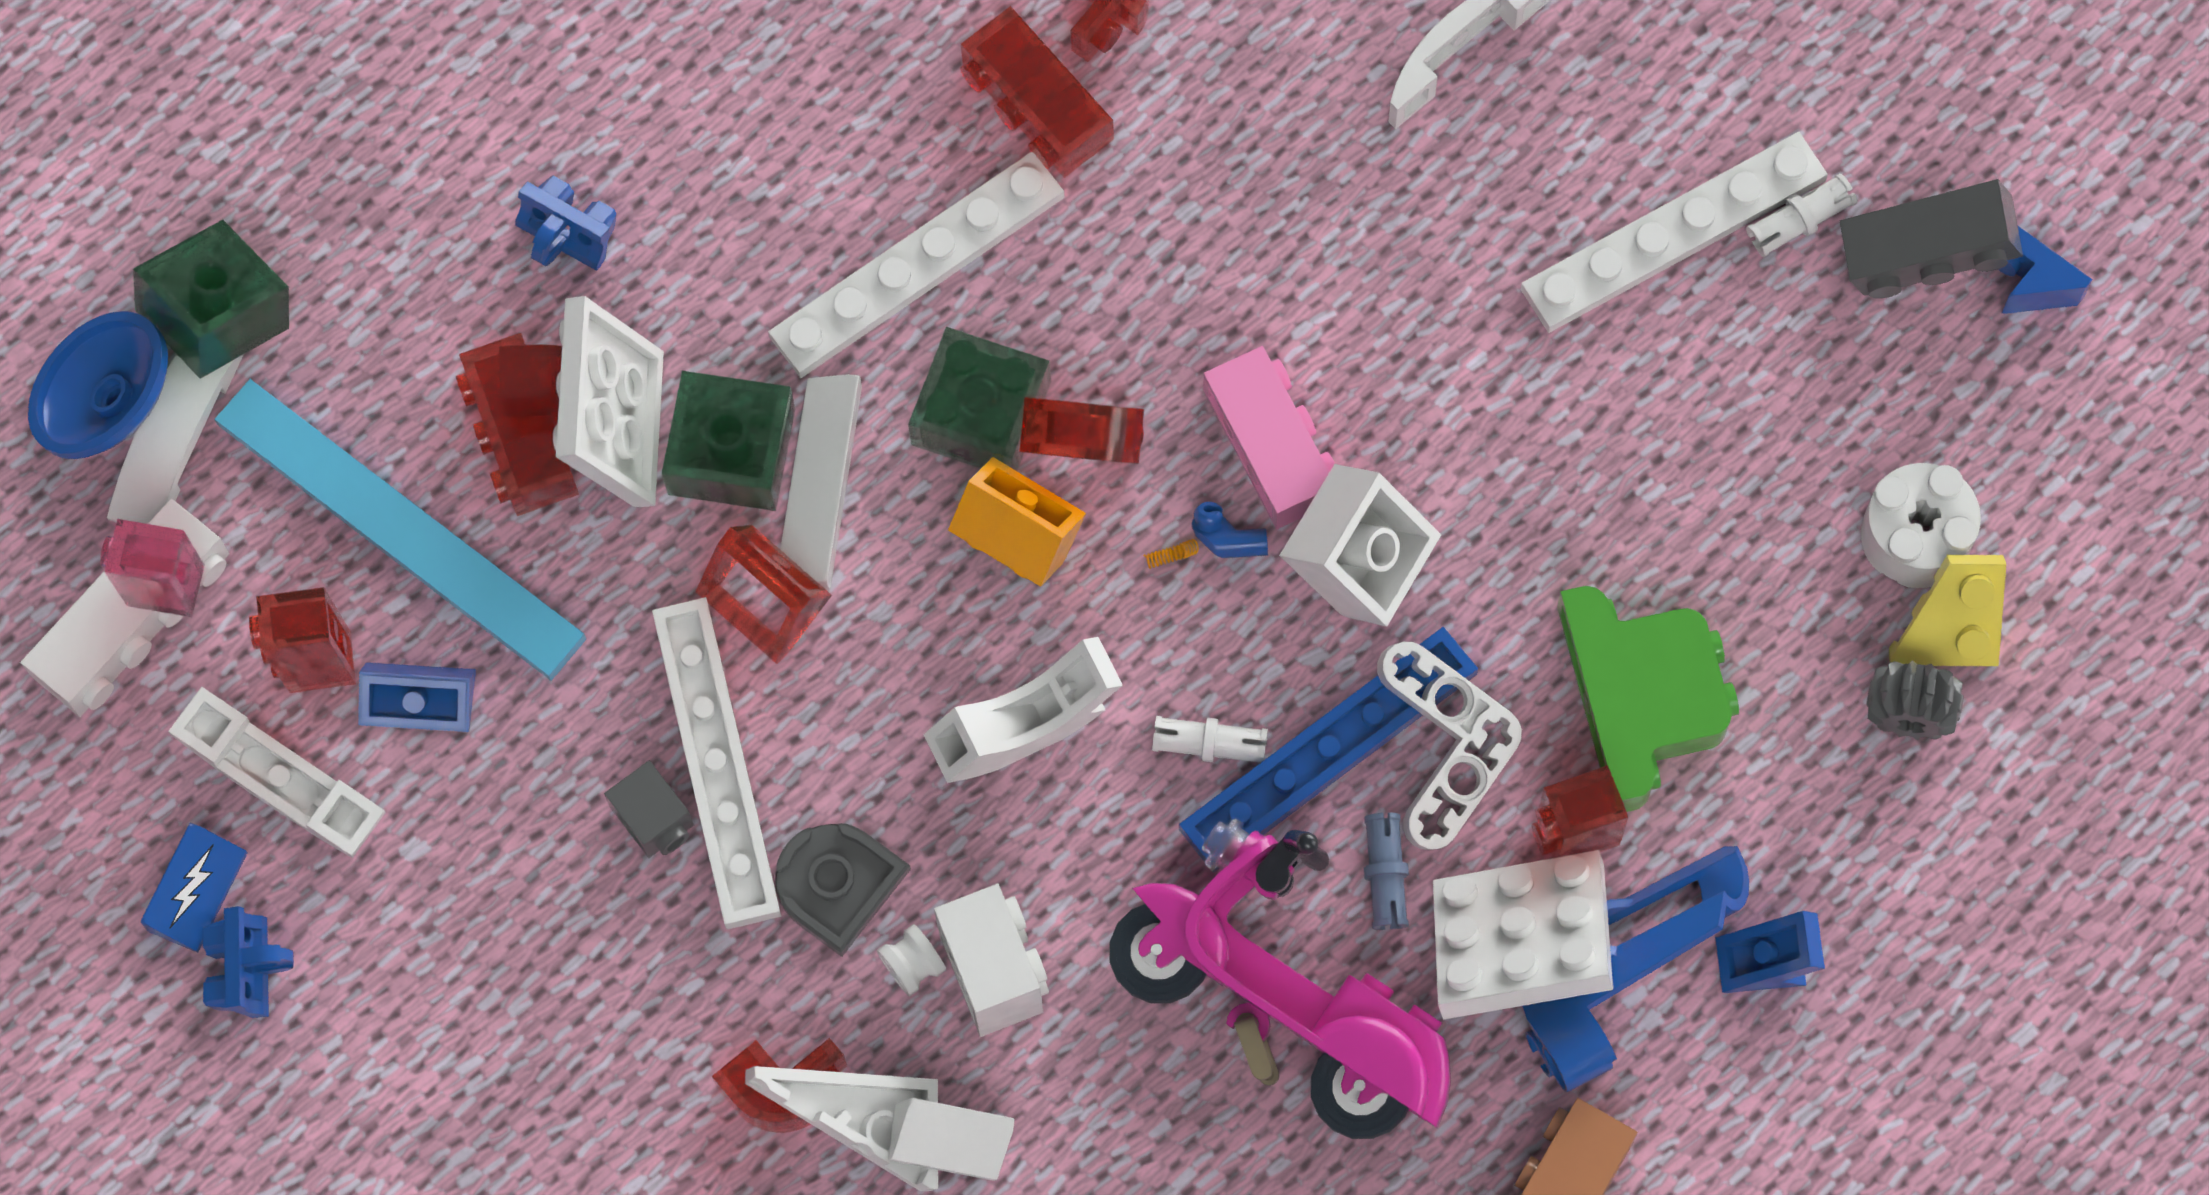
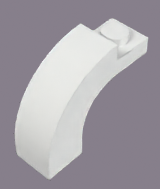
(1017, 724)

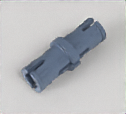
(1386, 871)

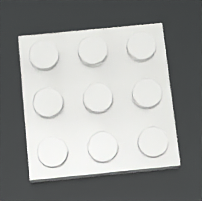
(609, 402)
(1522, 935)

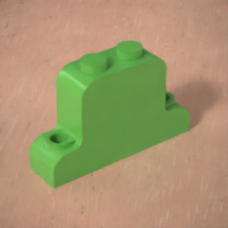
(1645, 687)

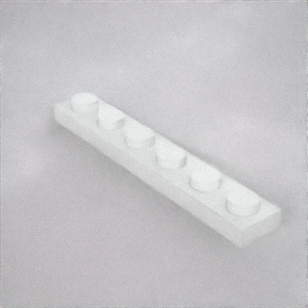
(1673, 232)
(916, 264)
(716, 763)

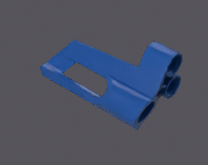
(1566, 1029)

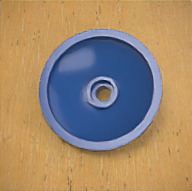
(98, 385)

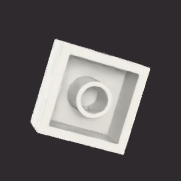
(1360, 544)
(989, 960)

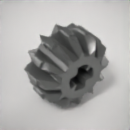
(1915, 700)

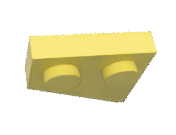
(1958, 616)

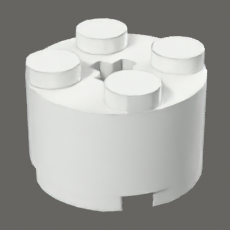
(1935, 498)

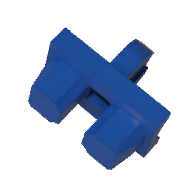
(548, 211)
(247, 962)

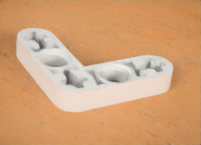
(1464, 727)

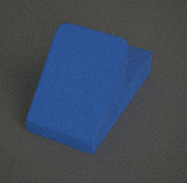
(2046, 280)
(1770, 954)

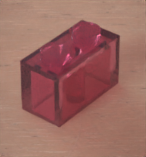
(153, 567)

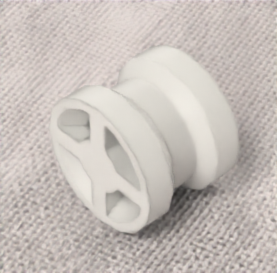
(911, 960)

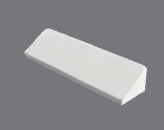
(821, 474)

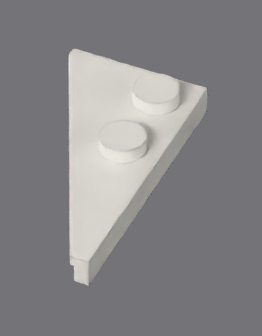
(850, 1109)

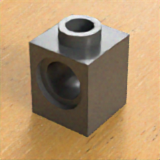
(650, 811)

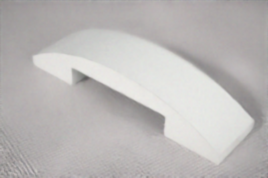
(1418, 81)
(166, 441)
(276, 773)

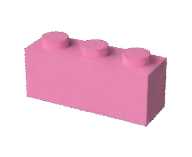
(1268, 433)

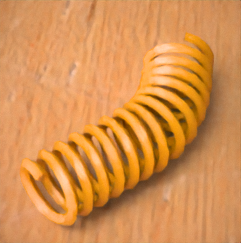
(1179, 550)

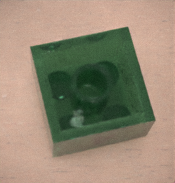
(211, 298)
(976, 400)
(728, 440)

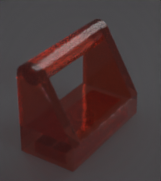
(774, 571)

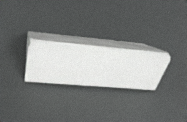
(949, 1138)

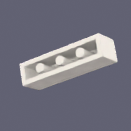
(104, 634)

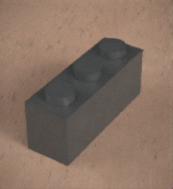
(1931, 239)

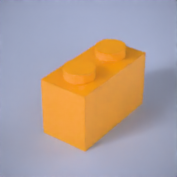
(1016, 521)

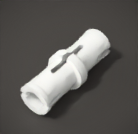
(1801, 215)
(1209, 739)

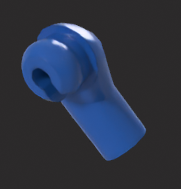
(1223, 538)

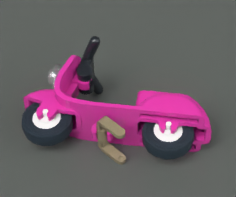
(1373, 1052)

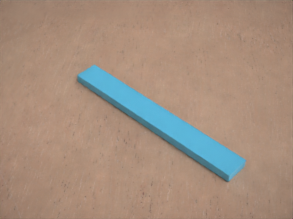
(401, 529)

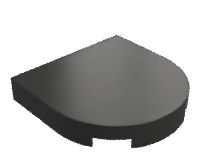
(836, 881)

